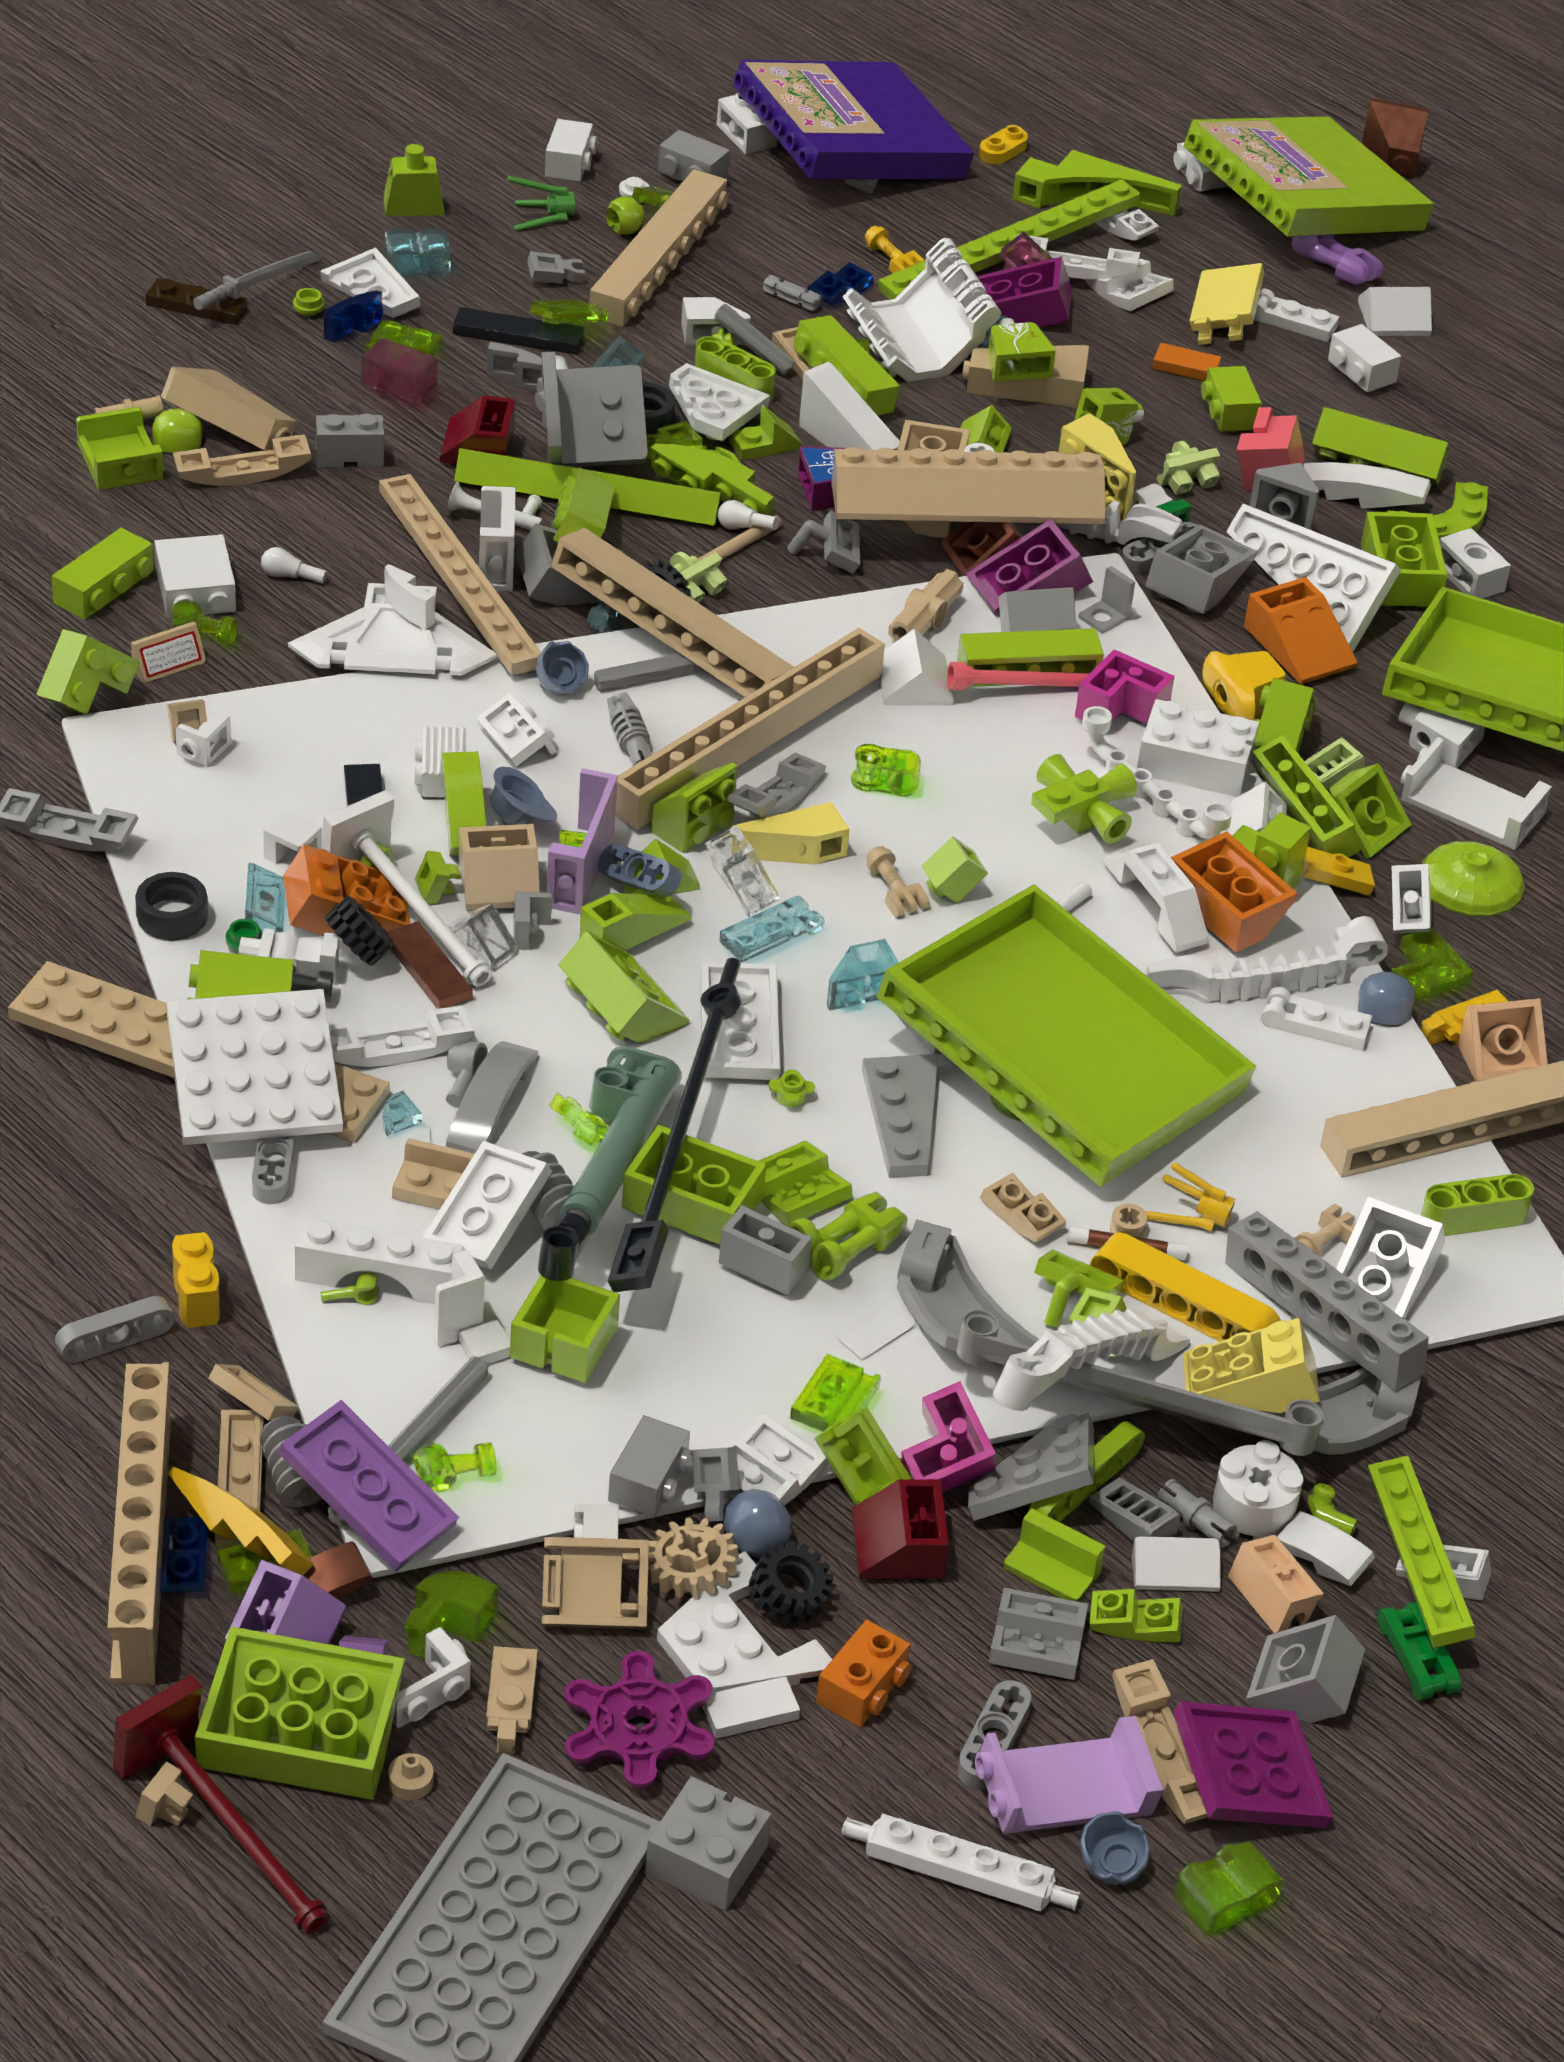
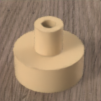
(410, 1776)

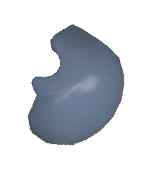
(562, 667)
(1386, 998)
(757, 1521)
(1114, 1848)

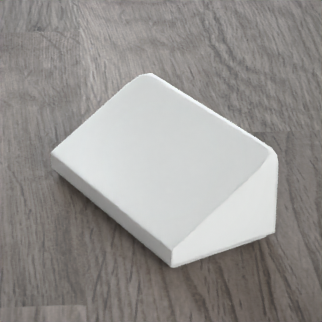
(1176, 1564)

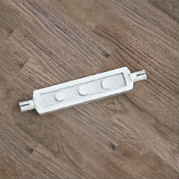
(961, 1862)

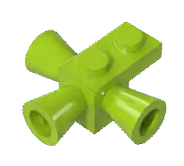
(1084, 798)

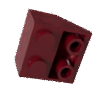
(482, 426)
(902, 1531)

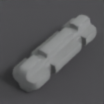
(792, 293)

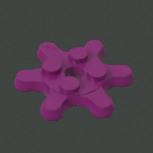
(634, 1696)

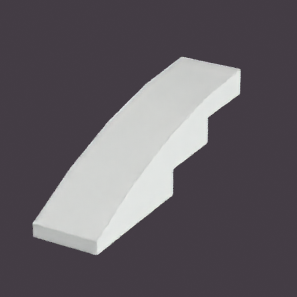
(1370, 484)

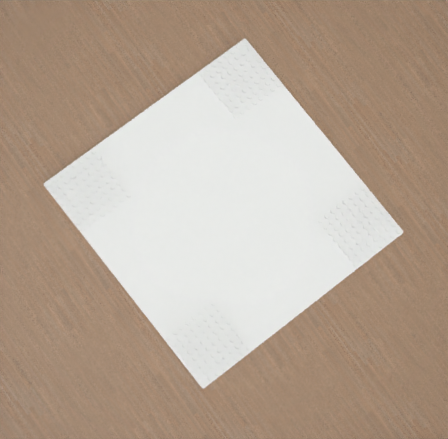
(704, 1339)

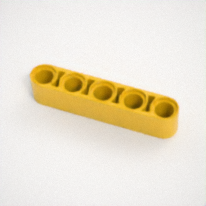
(1181, 1289)

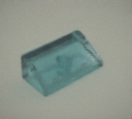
(265, 898)

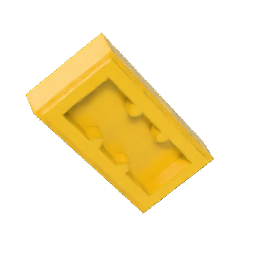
(1338, 871)

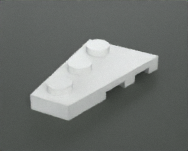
(370, 273)

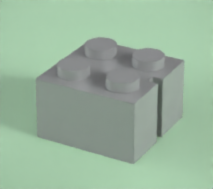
(707, 1843)

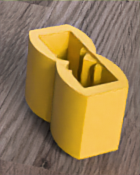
(196, 1280)

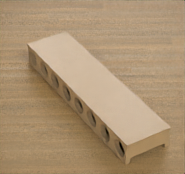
(139, 1524)

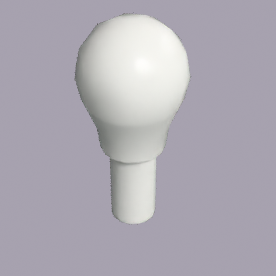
(736, 515)
(280, 563)

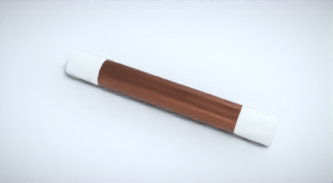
(1098, 1238)

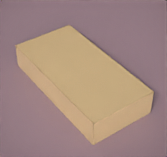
(252, 1391)

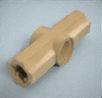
(927, 606)

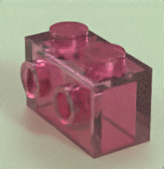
(399, 371)

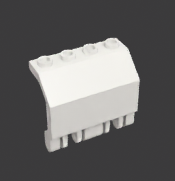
(931, 321)

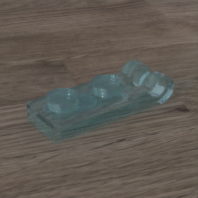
(771, 928)

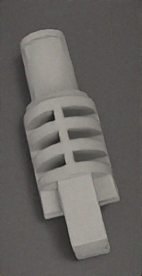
(629, 727)

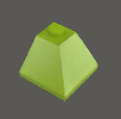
(1371, 807)

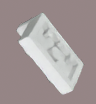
(515, 730)

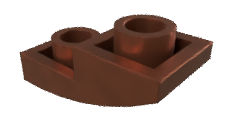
(339, 1570)

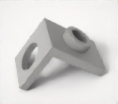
(1115, 601)

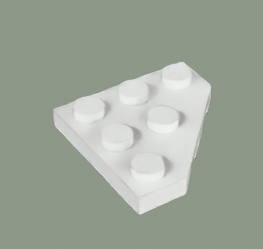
(714, 402)

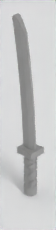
(232, 286)

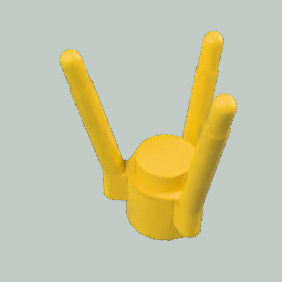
(1213, 1203)

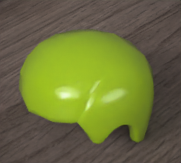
(177, 431)

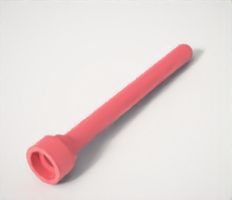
(962, 676)

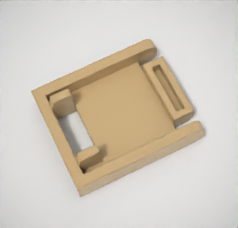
(587, 1583)

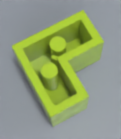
(80, 668)
(1286, 712)
(1279, 846)

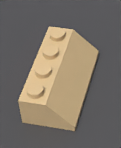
(932, 438)

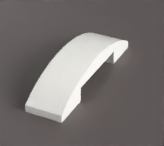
(1085, 267)
(401, 1043)

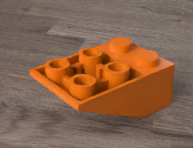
(1299, 630)
(321, 880)

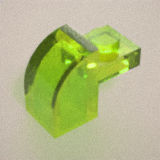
(454, 1603)

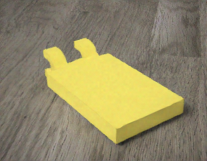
(1226, 300)

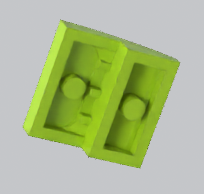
(801, 1183)

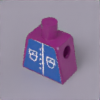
(815, 475)

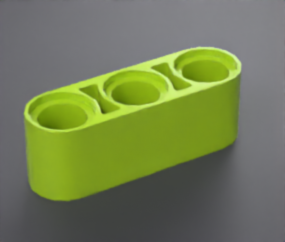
(735, 364)
(1479, 1203)

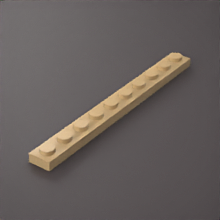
(460, 574)

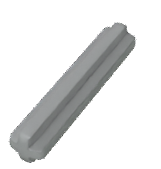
(754, 339)
(642, 671)

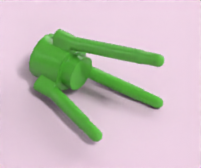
(560, 203)

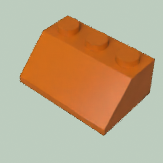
(1235, 890)

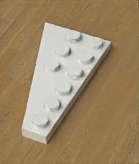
(1345, 575)

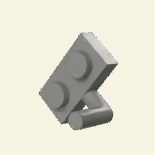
(839, 538)

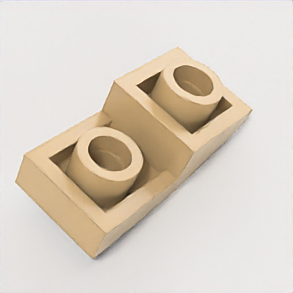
(1020, 1210)

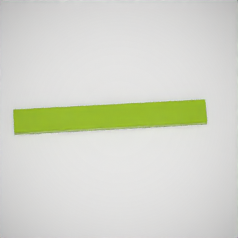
(548, 479)

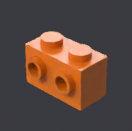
(864, 1673)

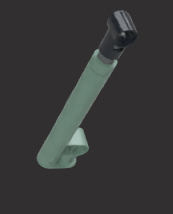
(634, 1100)

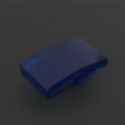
(834, 286)
(355, 313)
(184, 1555)

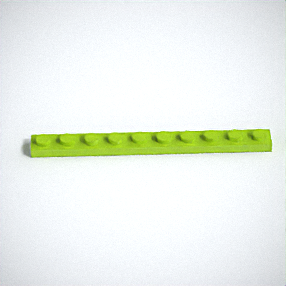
(1047, 224)

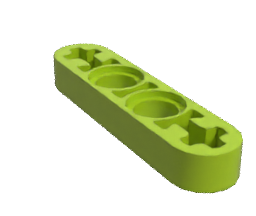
(1109, 1457)

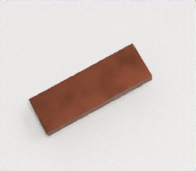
(429, 966)

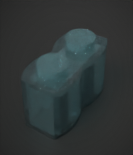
(418, 252)

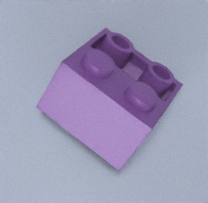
(288, 1606)

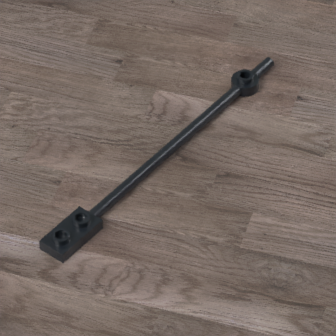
(644, 1241)

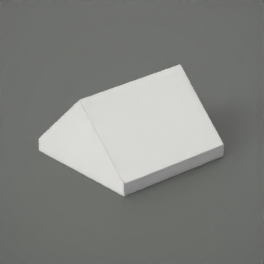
(1397, 310)
(914, 673)

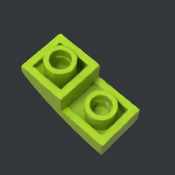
(1124, 1616)

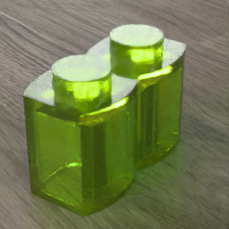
(1228, 1887)

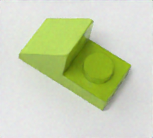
(769, 438)

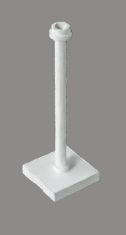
(355, 832)

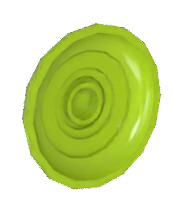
(1474, 879)

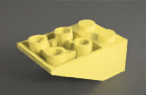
(1097, 437)
(1256, 1368)

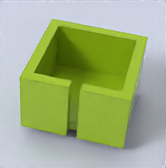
(565, 1326)

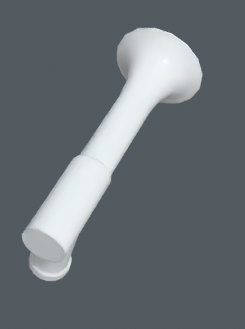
(524, 519)

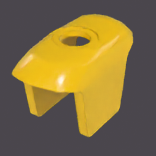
(1242, 681)

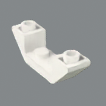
(1180, 912)

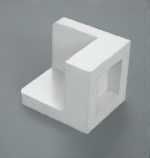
(289, 833)

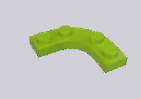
(1466, 512)

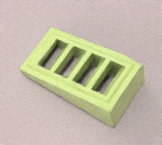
(1340, 757)

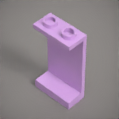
(575, 869)
(1069, 1780)

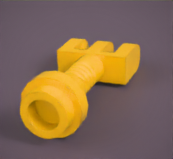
(877, 238)

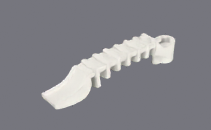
(1140, 522)
(1190, 975)
(1049, 1359)

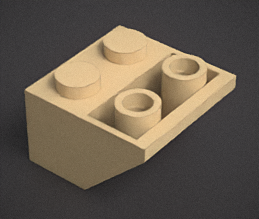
(497, 864)

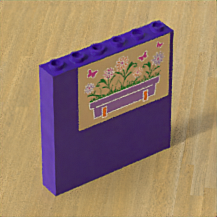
(852, 120)

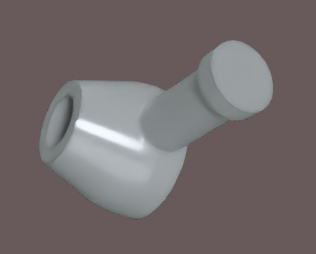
(464, 1061)

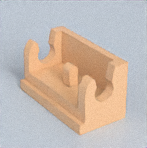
(1274, 1583)

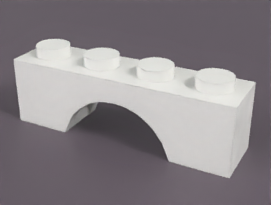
(332, 1250)

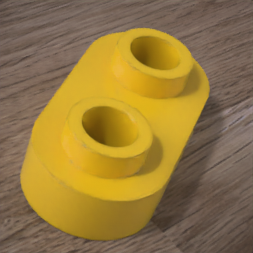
(1003, 145)

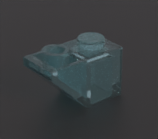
(859, 974)

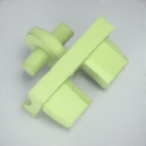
(1186, 464)
(700, 573)

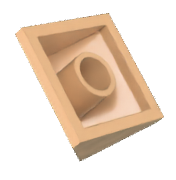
(1503, 1038)

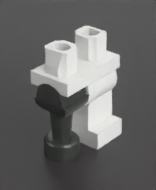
(313, 959)

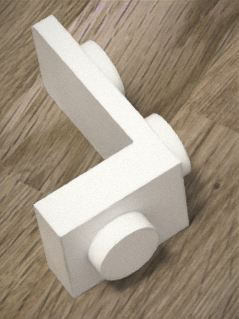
(447, 1683)

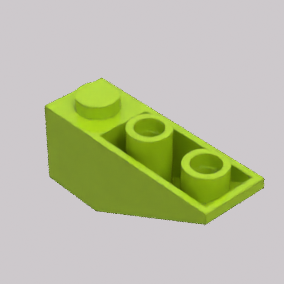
(631, 918)

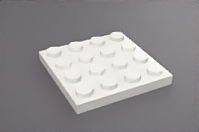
(253, 1066)

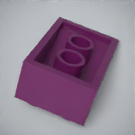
(1032, 292)
(1031, 563)

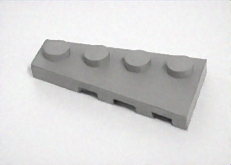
(902, 1108)

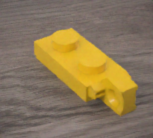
(1448, 1021)

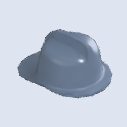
(519, 798)

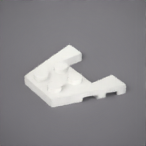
(720, 1643)

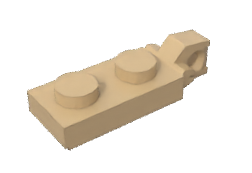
(511, 1695)

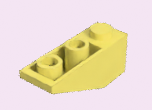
(799, 835)

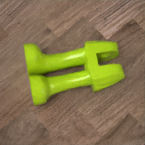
(866, 1219)

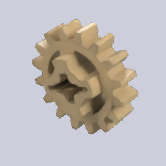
(692, 1558)

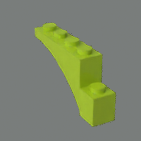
(1079, 173)

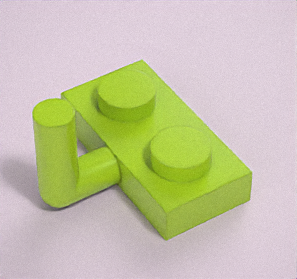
(1071, 1275)

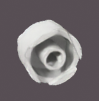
(1258, 1489)

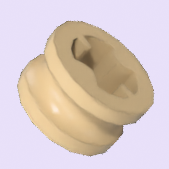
(1129, 1213)

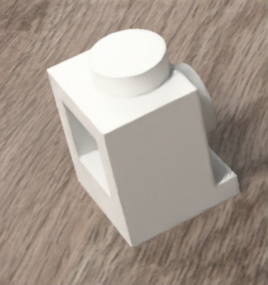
(597, 1521)

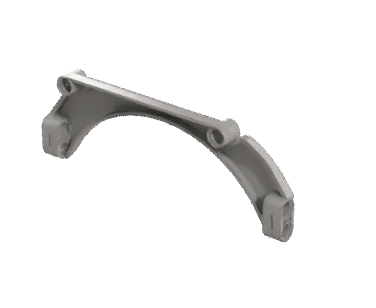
(965, 1318)

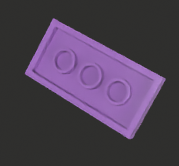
(368, 1485)

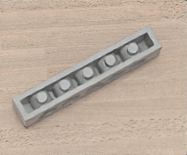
(1327, 1300)

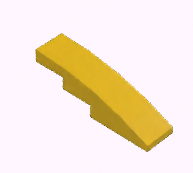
(237, 1519)

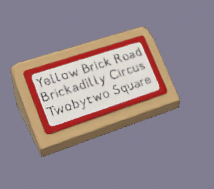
(168, 652)

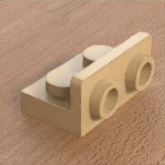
(429, 1173)

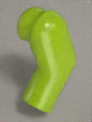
(1323, 1508)

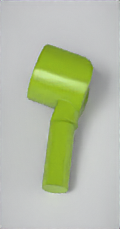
(364, 1291)

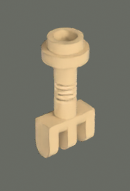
(881, 861)
(1332, 1226)

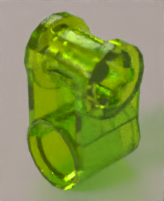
(888, 771)

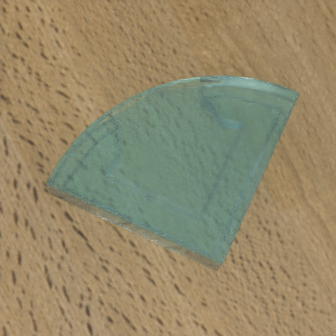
(400, 1113)

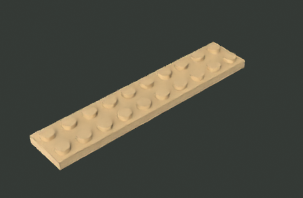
(138, 1032)

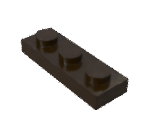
(179, 298)

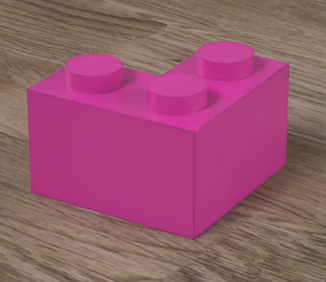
(1124, 687)
(958, 1444)

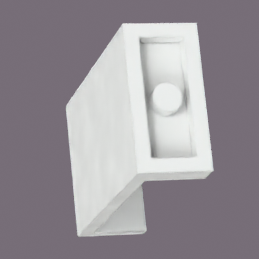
(1471, 800)

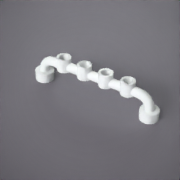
(1215, 816)

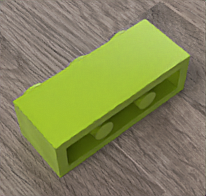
(102, 573)

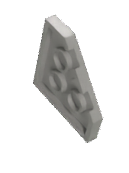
(1045, 1466)

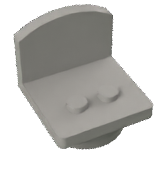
(594, 415)

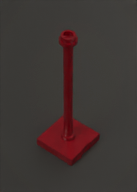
(162, 1728)

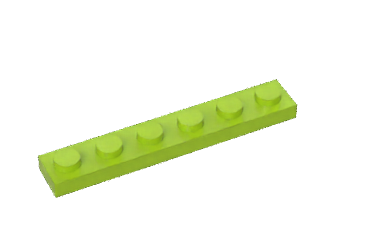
(1421, 1552)

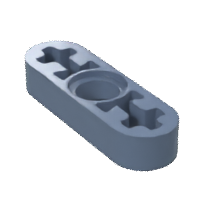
(646, 879)

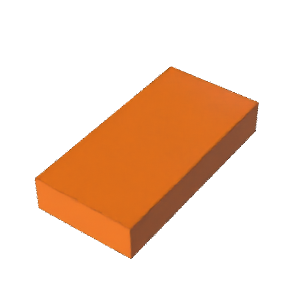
(1184, 361)

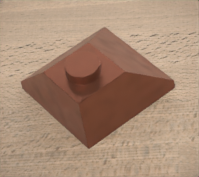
(1395, 134)
(977, 541)

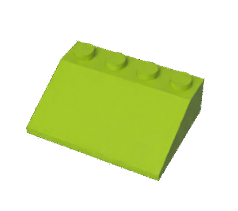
(300, 1713)

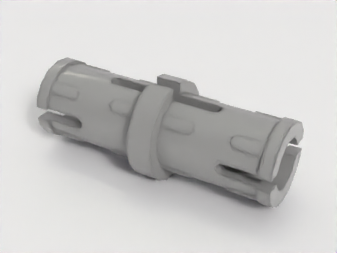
(1197, 1513)

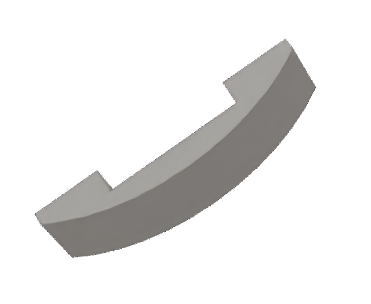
(784, 791)
(65, 826)
(488, 1095)

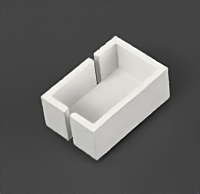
(1198, 747)

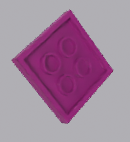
(1252, 1765)

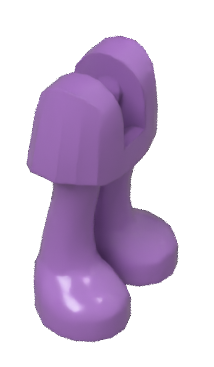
(1351, 265)

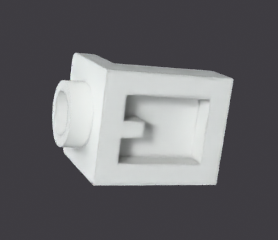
(207, 742)

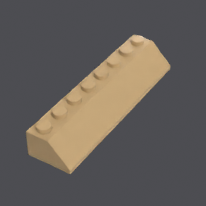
(968, 486)

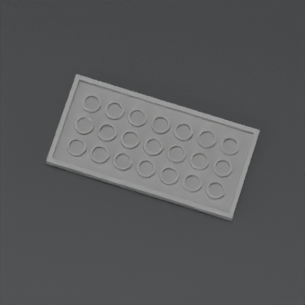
(494, 1923)

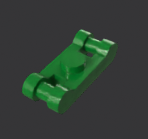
(1417, 1652)

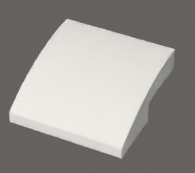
(1134, 288)
(775, 1460)

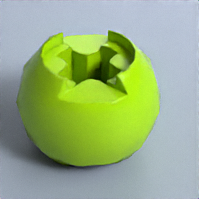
(625, 215)

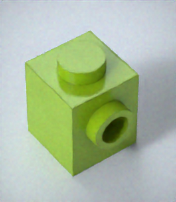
(954, 870)

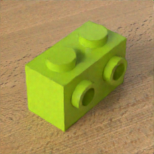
(1231, 398)

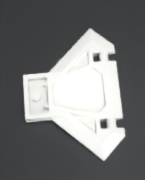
(386, 641)

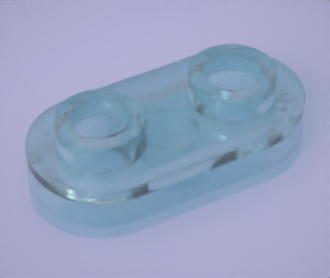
(602, 618)

